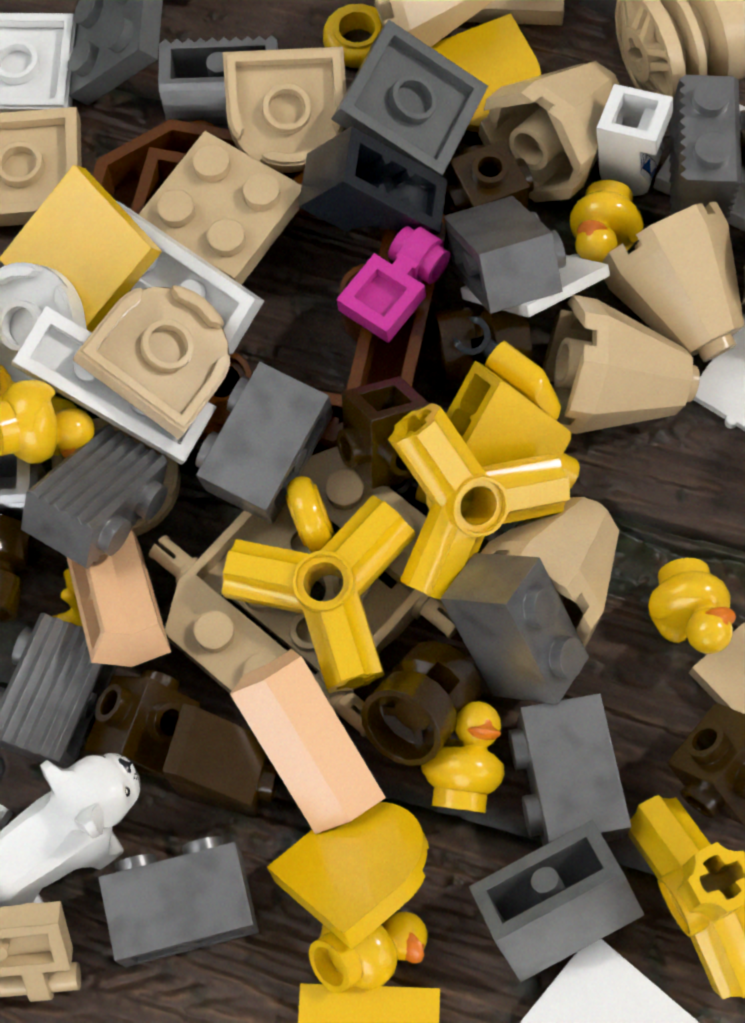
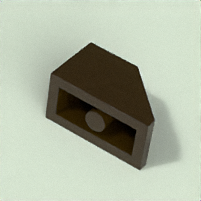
(219, 763)

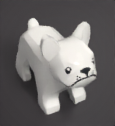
(67, 826)

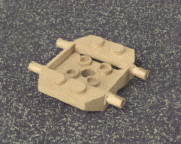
(230, 644)

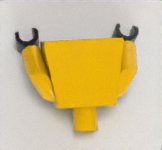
(504, 412)

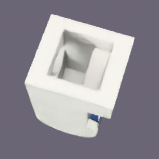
(632, 136)

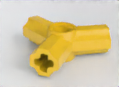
(449, 470)
(336, 626)
(700, 886)

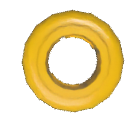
(348, 19)
(309, 513)

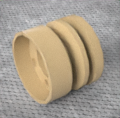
(680, 38)

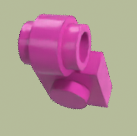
(388, 293)

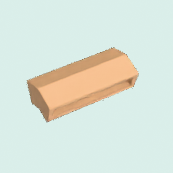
(119, 607)
(306, 742)

